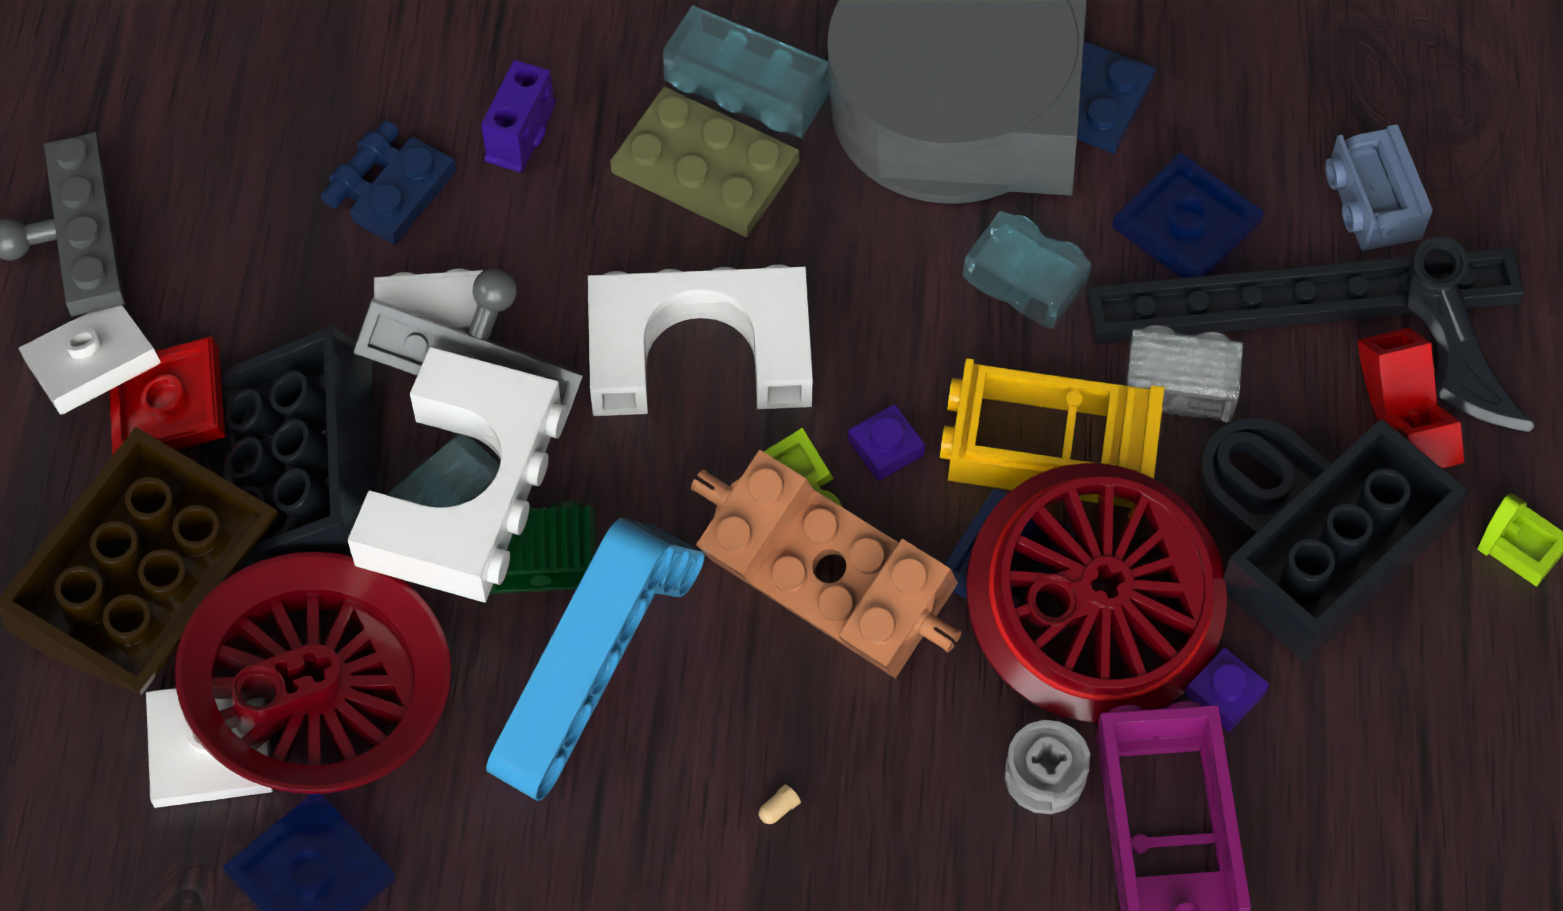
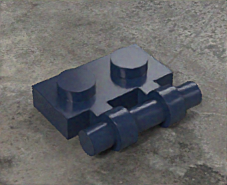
(400, 191)

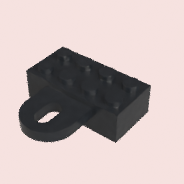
(1329, 528)

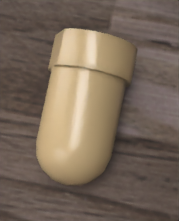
(779, 805)

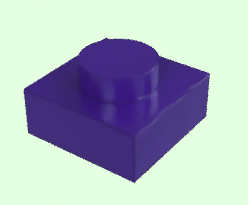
(886, 442)
(1230, 686)

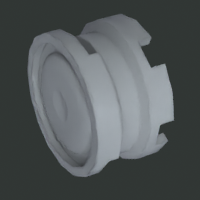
(1047, 766)

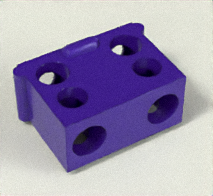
(518, 116)

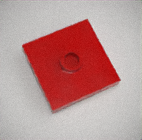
(174, 400)

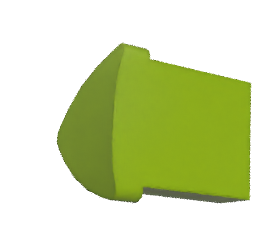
(1522, 540)

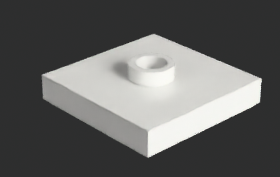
(89, 357)
(180, 765)

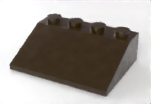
(133, 563)

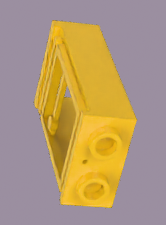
(1129, 431)

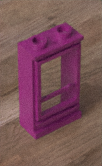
(1177, 729)

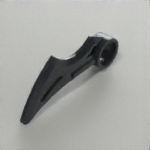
(1462, 370)

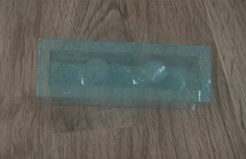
(746, 71)

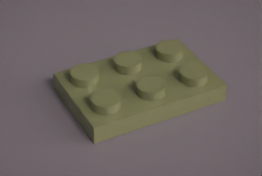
(705, 161)

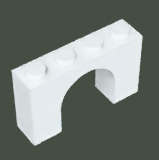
(634, 309)
(465, 544)

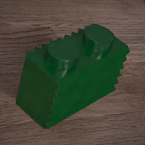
(551, 549)

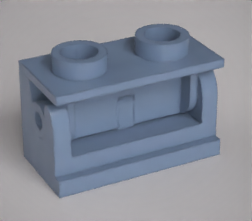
(1379, 188)

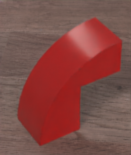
(1403, 394)

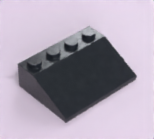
(300, 441)

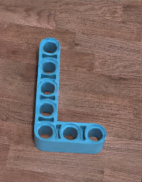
(586, 648)

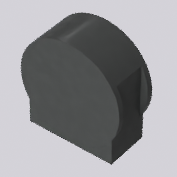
(958, 94)

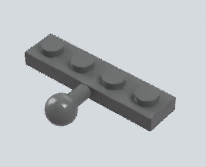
(79, 225)
(404, 337)

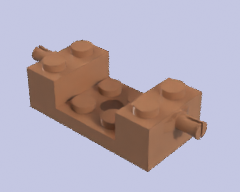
(777, 529)

